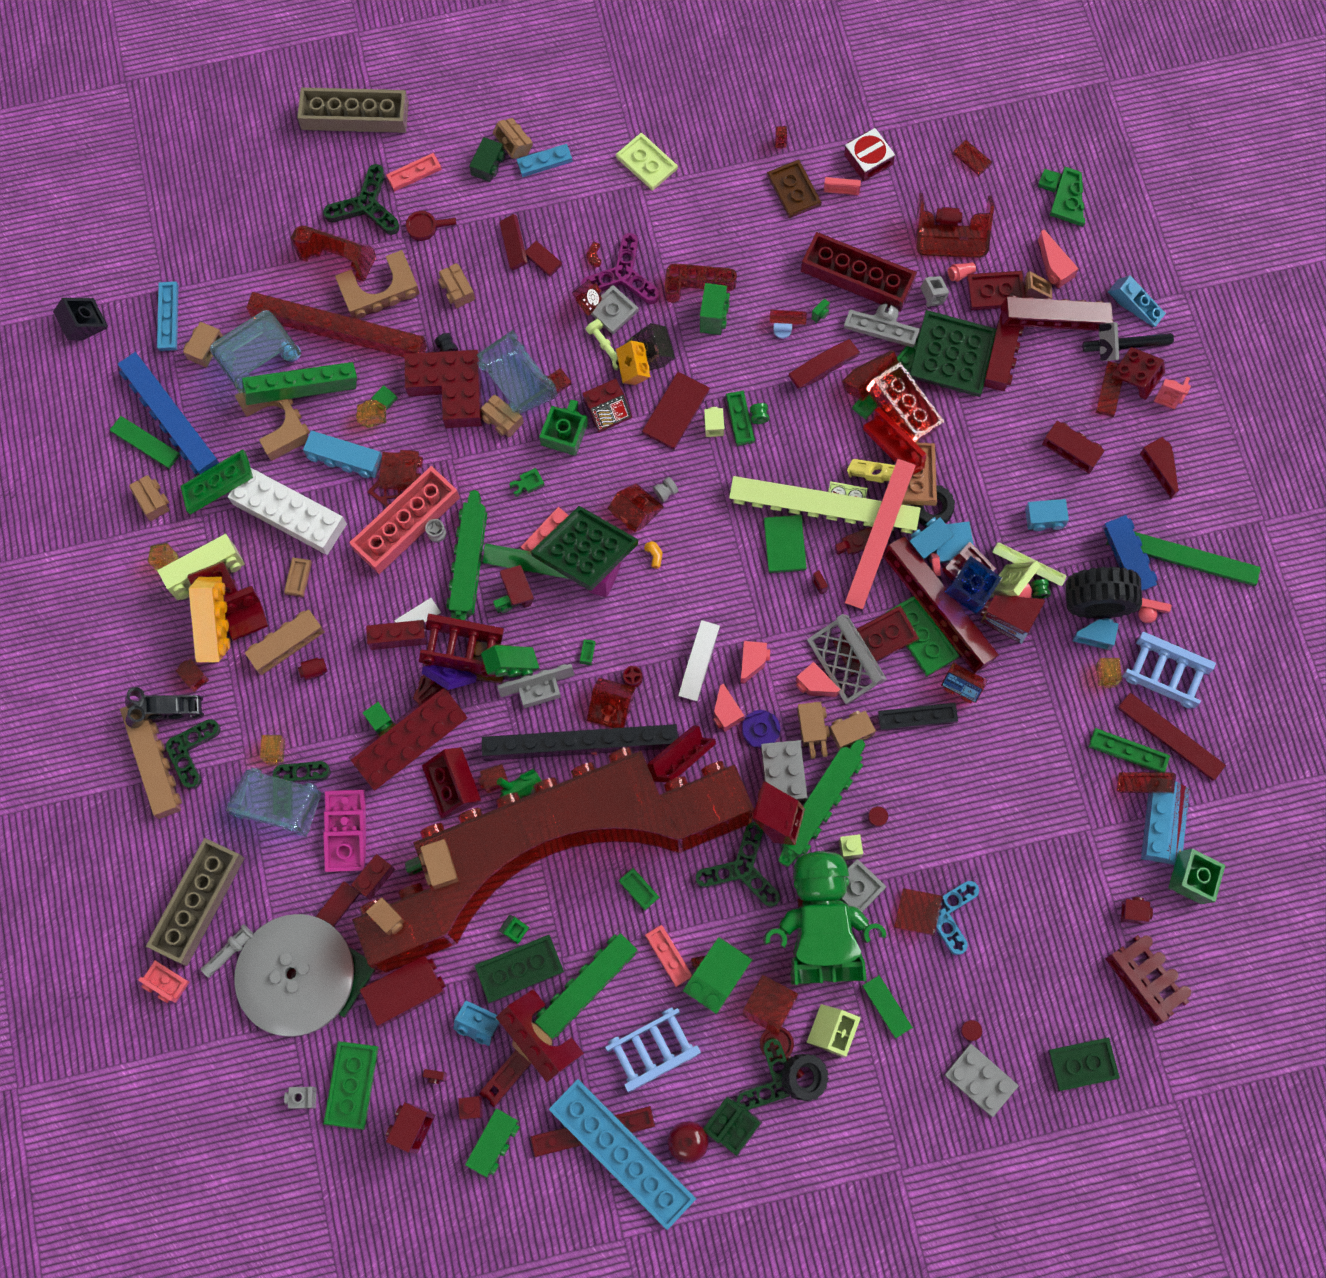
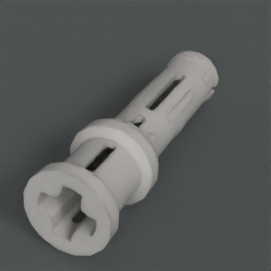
(234, 944)

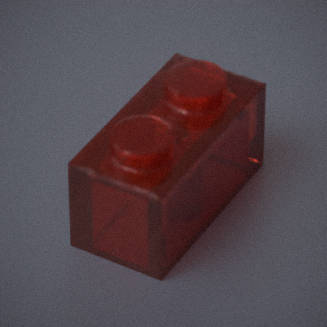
(780, 137)

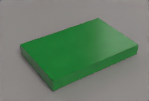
(785, 544)

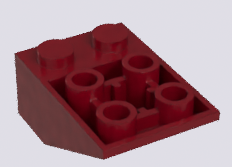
(778, 814)

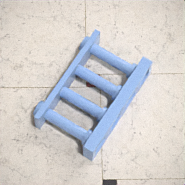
(1181, 656)
(670, 1061)

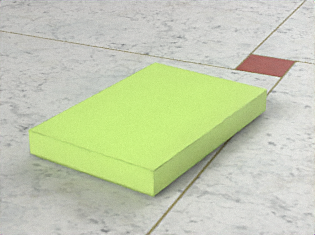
(646, 161)
(1015, 578)

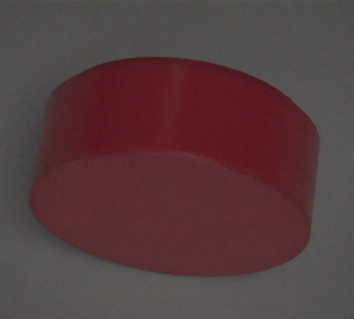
(878, 816)
(971, 1030)

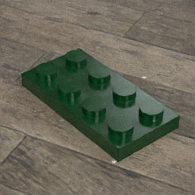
(519, 969)

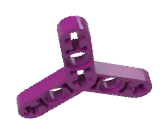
(630, 276)

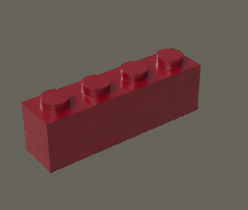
(1002, 356)

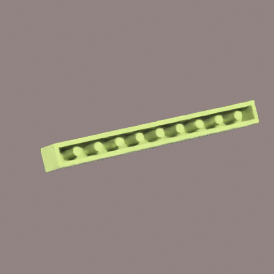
(817, 502)

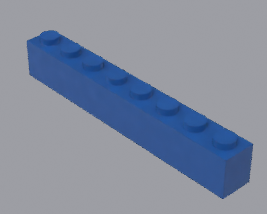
(168, 413)

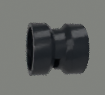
(445, 342)

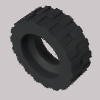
(948, 507)
(820, 1077)

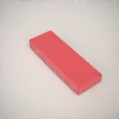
(413, 172)
(668, 955)

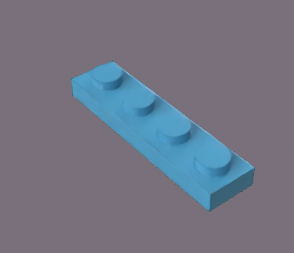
(167, 316)

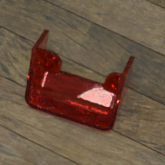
(953, 240)

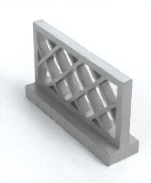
(858, 647)

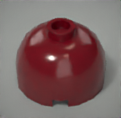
(687, 1142)

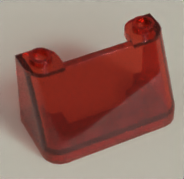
(312, 241)

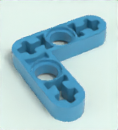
(946, 918)

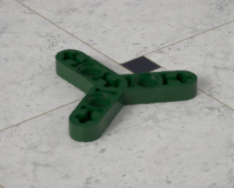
(370, 209)
(735, 874)

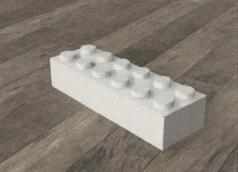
(289, 511)

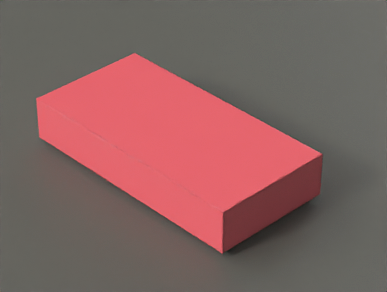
(842, 186)

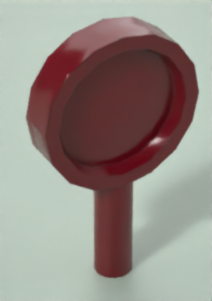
(422, 225)
(787, 1044)

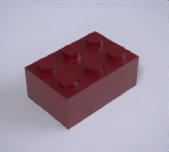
(409, 1128)

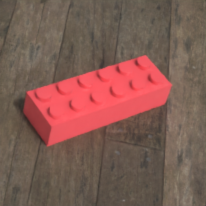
(404, 520)

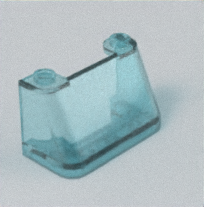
(252, 346)
(516, 374)
(274, 801)

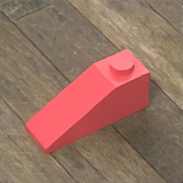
(1057, 264)

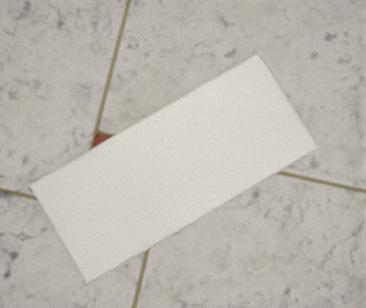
(420, 612)

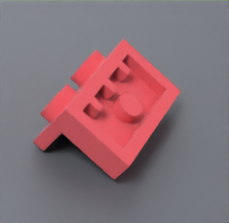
(1172, 393)

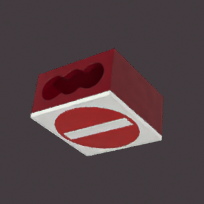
(869, 154)

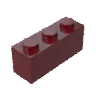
(1073, 446)
(396, 634)

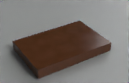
(794, 188)

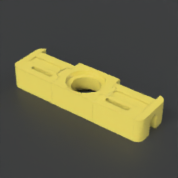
(865, 469)

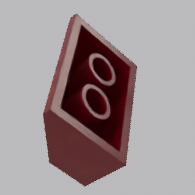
(451, 782)

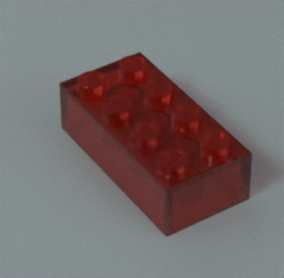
(905, 403)

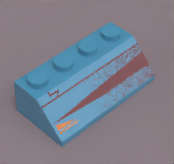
(1165, 825)

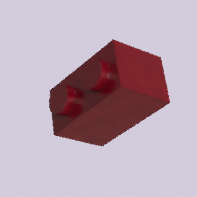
(373, 877)

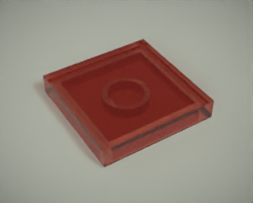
(918, 911)

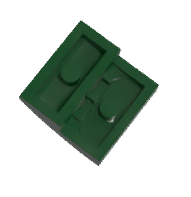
(732, 1126)

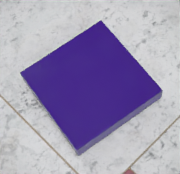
(448, 677)

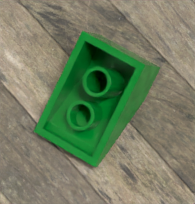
(717, 975)

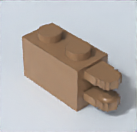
(812, 726)

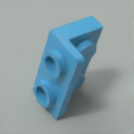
(476, 1023)

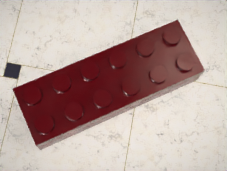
(858, 271)
(408, 737)

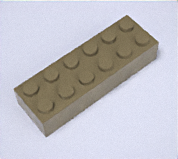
(353, 110)
(195, 902)

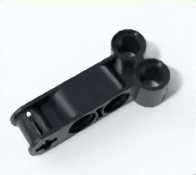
(161, 707)

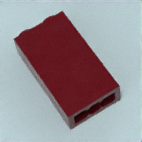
(403, 990)

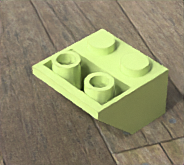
(833, 1030)

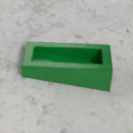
(587, 652)

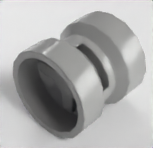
(665, 489)
(435, 526)

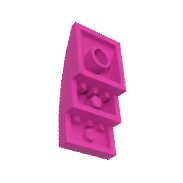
(345, 830)

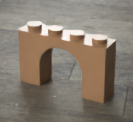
(363, 303)
(288, 436)

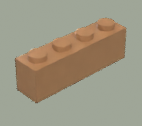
(284, 642)

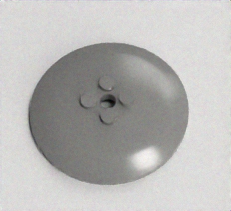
(321, 979)

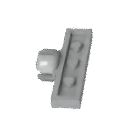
(882, 325)

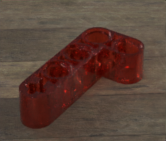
(701, 273)

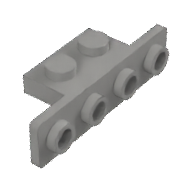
(538, 687)

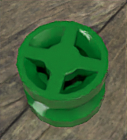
(759, 413)
(1040, 589)

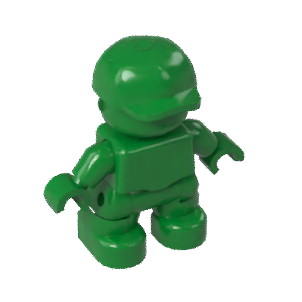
(823, 926)

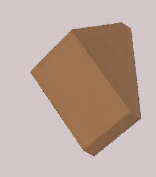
(1037, 286)

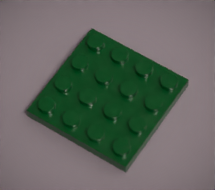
(952, 353)
(584, 548)

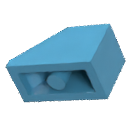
(1098, 634)

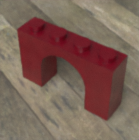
(545, 1058)

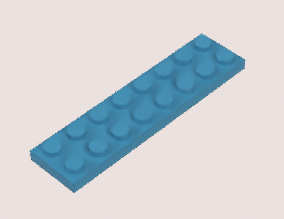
(622, 1154)

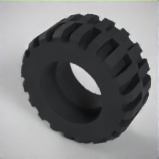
(1103, 592)

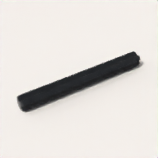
(1128, 342)

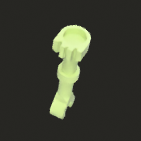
(594, 328)

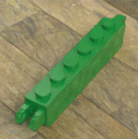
(468, 558)
(823, 798)

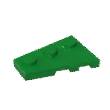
(1068, 198)

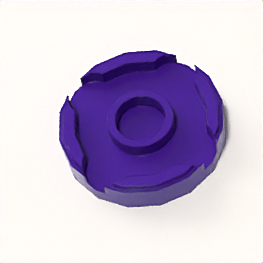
(760, 728)

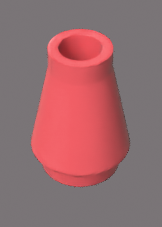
(960, 271)

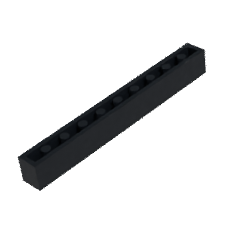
(578, 742)

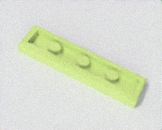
(1017, 557)

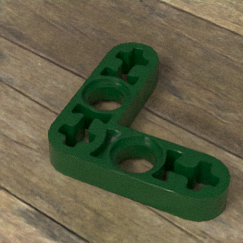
(186, 746)
(315, 766)
(776, 1079)

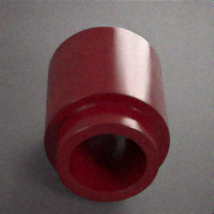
(948, 216)
(312, 668)

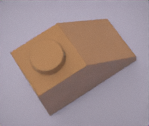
(386, 917)

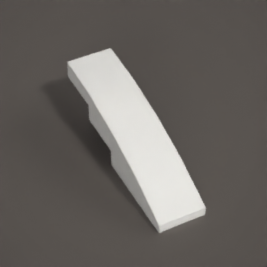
(699, 660)

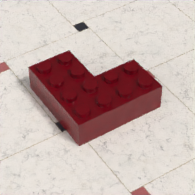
(454, 377)

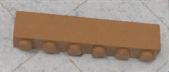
(153, 767)

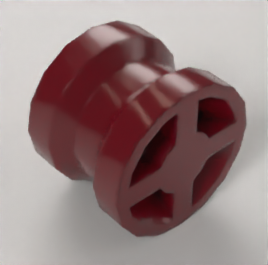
(630, 674)

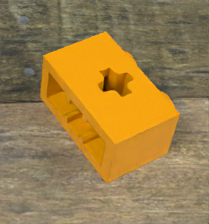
(633, 363)

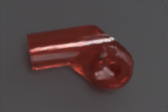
(592, 256)

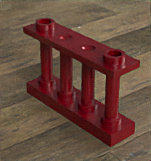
(455, 628)

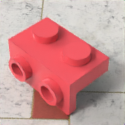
(164, 982)

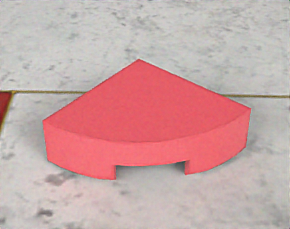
(935, 560)

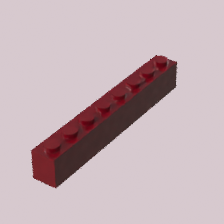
(940, 607)

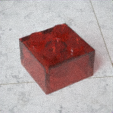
(770, 1004)

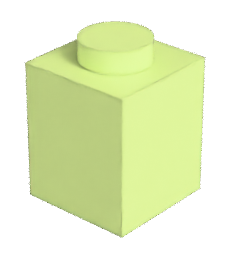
(714, 422)
(851, 847)

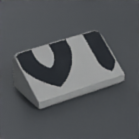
(1109, 341)

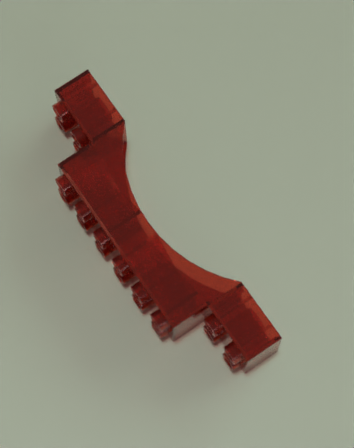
(591, 808)

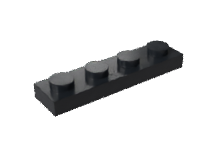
(917, 716)

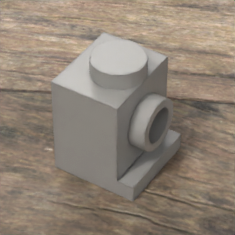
(934, 291)
(308, 1098)

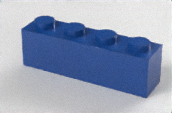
(1128, 550)

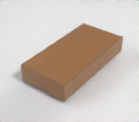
(297, 577)

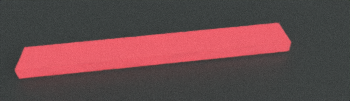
(880, 533)

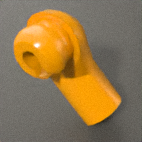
(656, 552)

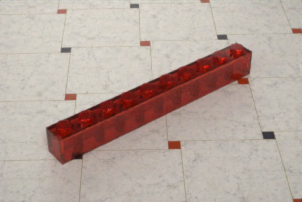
(338, 326)

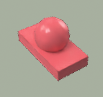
(1149, 608)

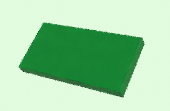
(216, 481)
(933, 648)
(351, 1085)

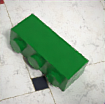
(510, 661)
(493, 1143)

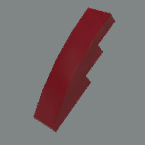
(822, 364)

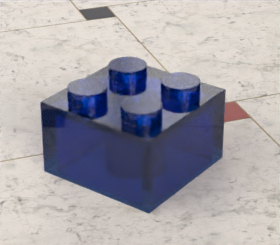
(973, 584)

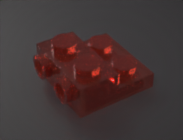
(399, 469)

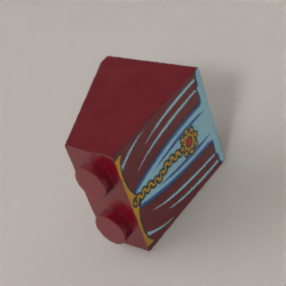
(1011, 615)

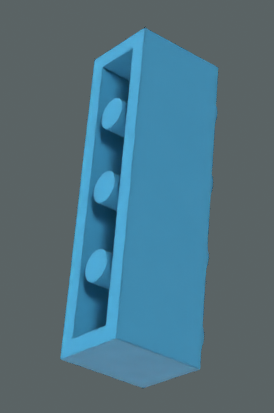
(342, 454)

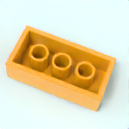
(208, 619)

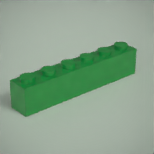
(299, 383)
(586, 986)

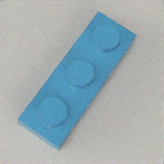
(544, 160)

